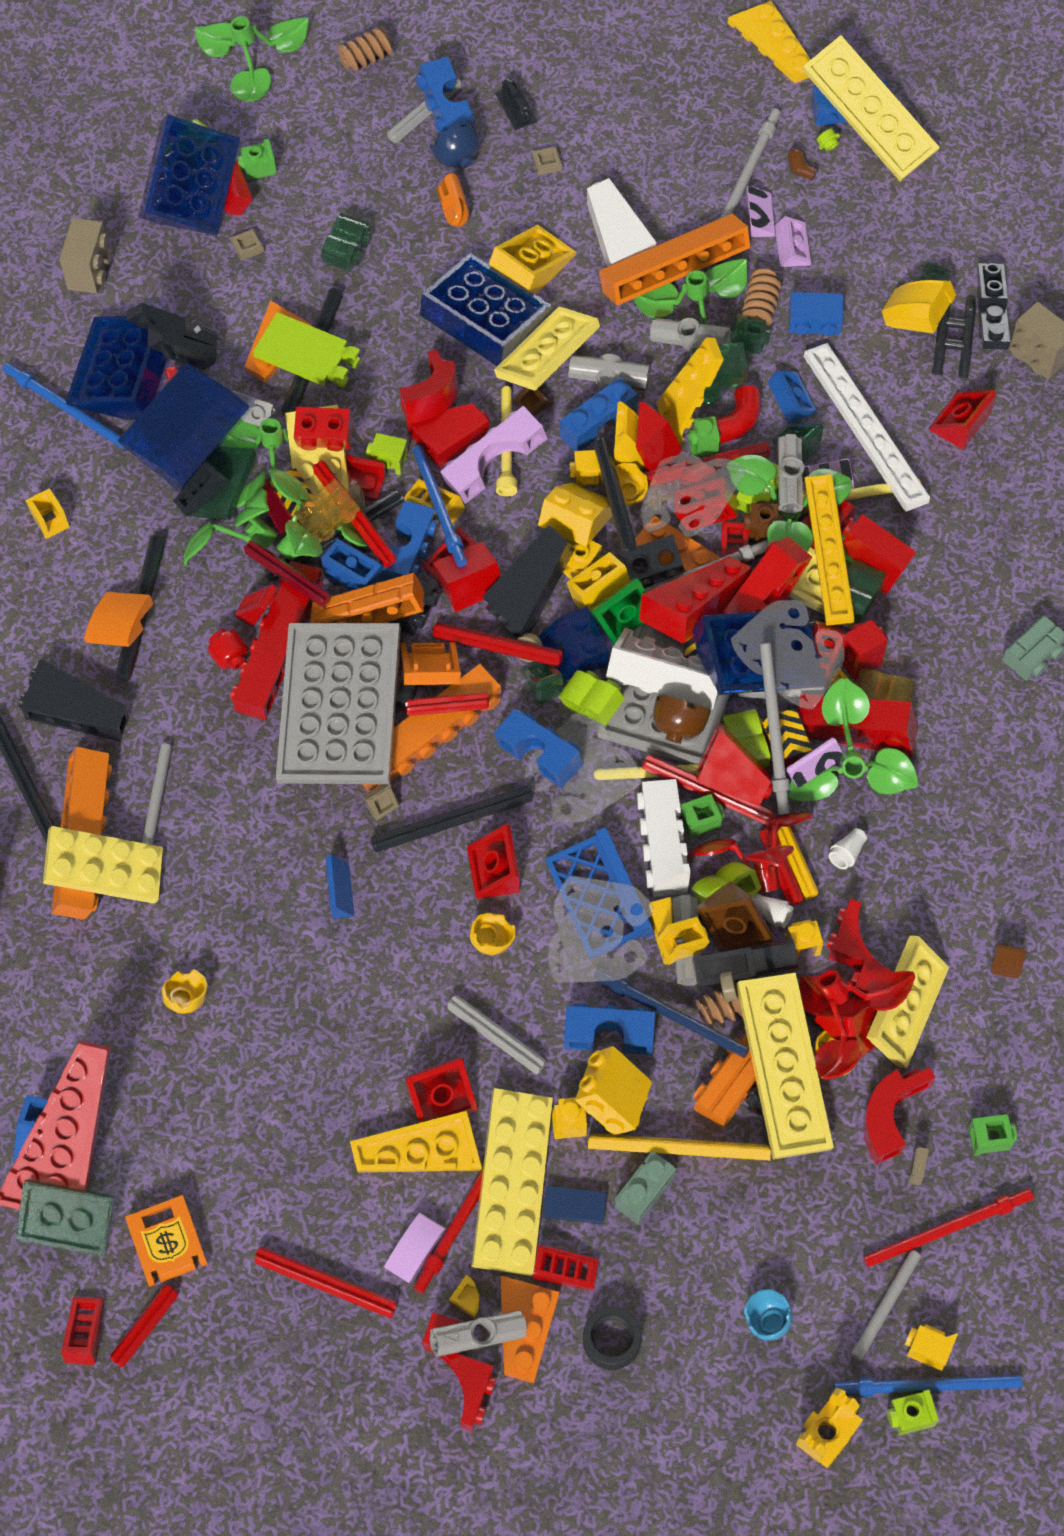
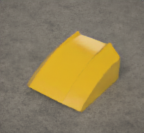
(918, 305)
(626, 437)

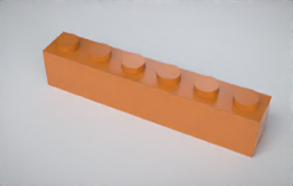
(674, 259)
(421, 734)
(83, 812)

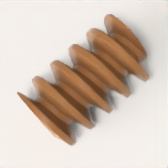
(365, 48)
(762, 296)
(718, 1009)

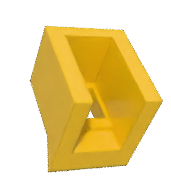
(585, 468)
(43, 504)
(693, 934)
(805, 935)
(569, 1119)
(930, 1346)

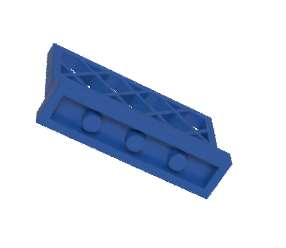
(613, 867)

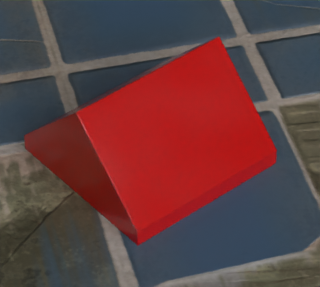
(964, 416)
(654, 437)
(468, 583)
(494, 864)
(857, 1019)
(441, 1091)

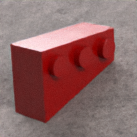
(772, 577)

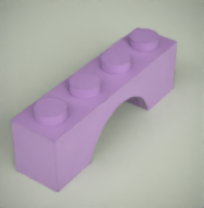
(517, 434)

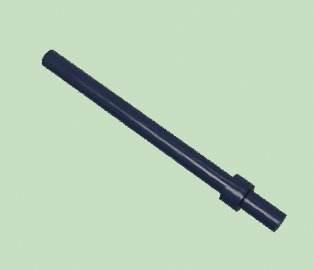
(623, 988)

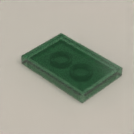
(236, 465)
(65, 1218)

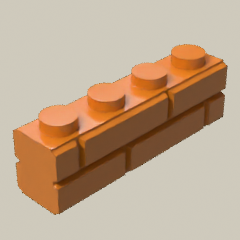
(374, 603)
(727, 1088)

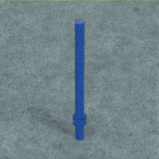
(28, 381)
(452, 541)
(866, 1387)

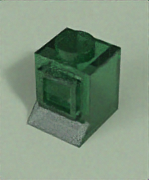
(751, 333)

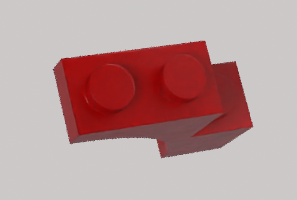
(850, 949)
(474, 1376)

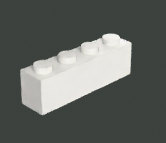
(660, 670)
(664, 835)

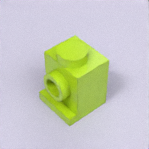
(388, 450)
(905, 1423)

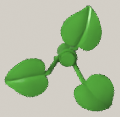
(219, 37)
(726, 279)
(249, 436)
(757, 477)
(257, 530)
(298, 540)
(889, 772)

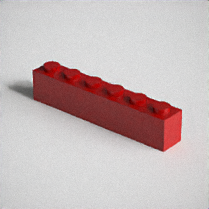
(266, 666)

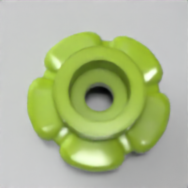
(828, 140)

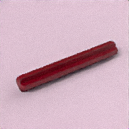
(287, 573)

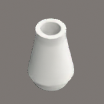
(846, 851)
(774, 910)

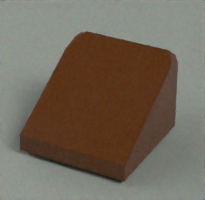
(533, 400)
(1008, 961)

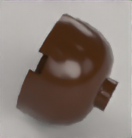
(679, 718)

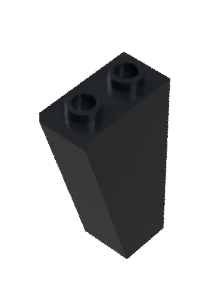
(529, 582)
(71, 704)

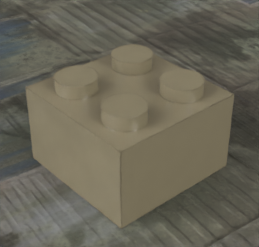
(85, 255)
(1039, 340)

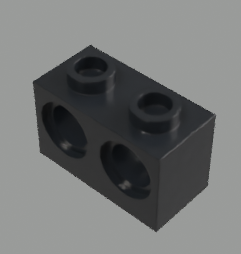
(650, 554)

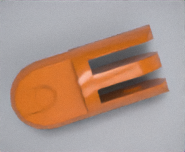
(453, 200)

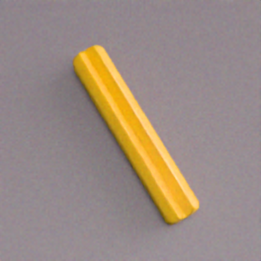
(798, 864)

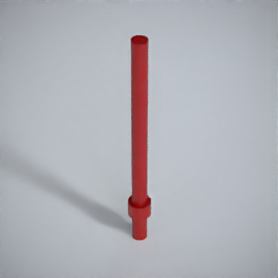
(1001, 1205)
(434, 1262)

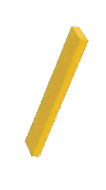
(829, 550)
(679, 1146)

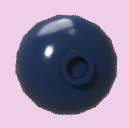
(457, 146)

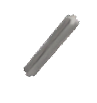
(415, 117)
(496, 1034)

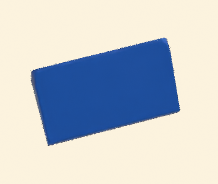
(791, 396)
(339, 887)

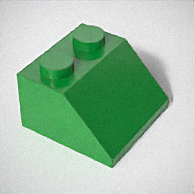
(620, 610)

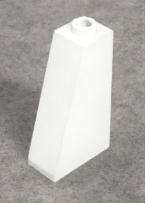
(616, 224)

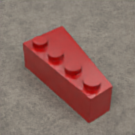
(682, 602)
(885, 726)

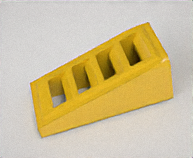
(452, 501)
(661, 918)

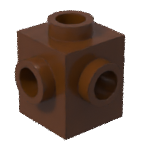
(759, 519)

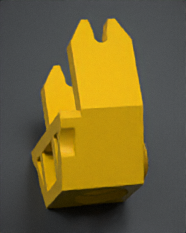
(841, 1418)

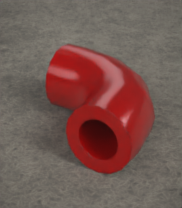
(742, 417)

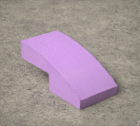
(414, 1247)

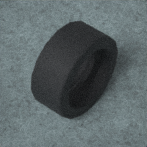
(602, 1360)

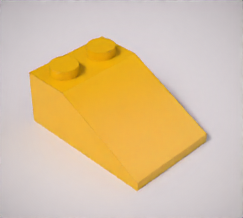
(531, 258)
(575, 512)

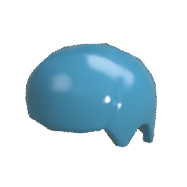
(768, 1314)

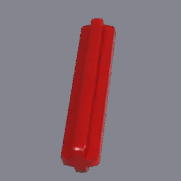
(447, 704)
(784, 874)
(144, 1326)

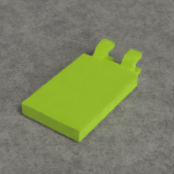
(306, 351)

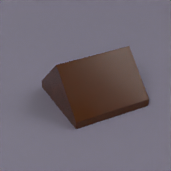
(734, 919)

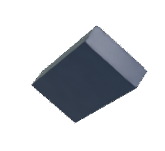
(574, 1205)

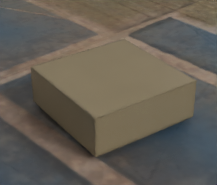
(546, 160)
(247, 244)
(381, 801)
(918, 1166)

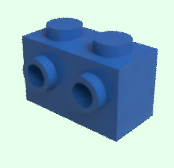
(815, 313)
(350, 567)

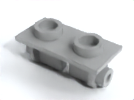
(258, 410)

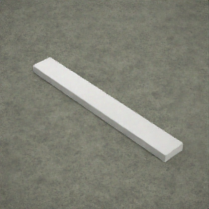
(866, 427)

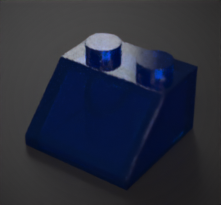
(578, 640)

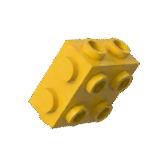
(613, 1091)

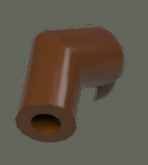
(798, 165)

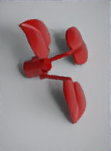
(766, 860)
(829, 990)

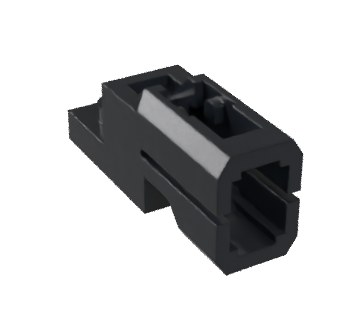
(171, 336)
(745, 961)

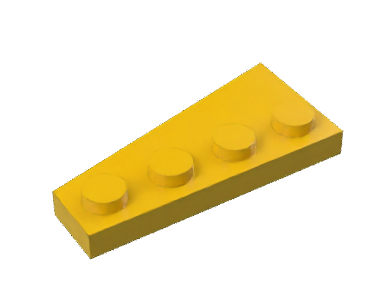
(773, 38)
(688, 387)
(422, 1147)

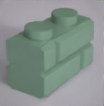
(1035, 648)
(645, 1187)

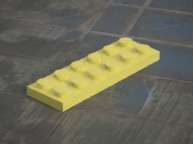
(870, 108)
(784, 1066)
(512, 1182)

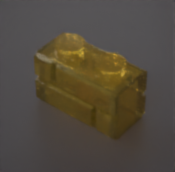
(327, 511)

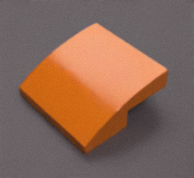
(117, 619)

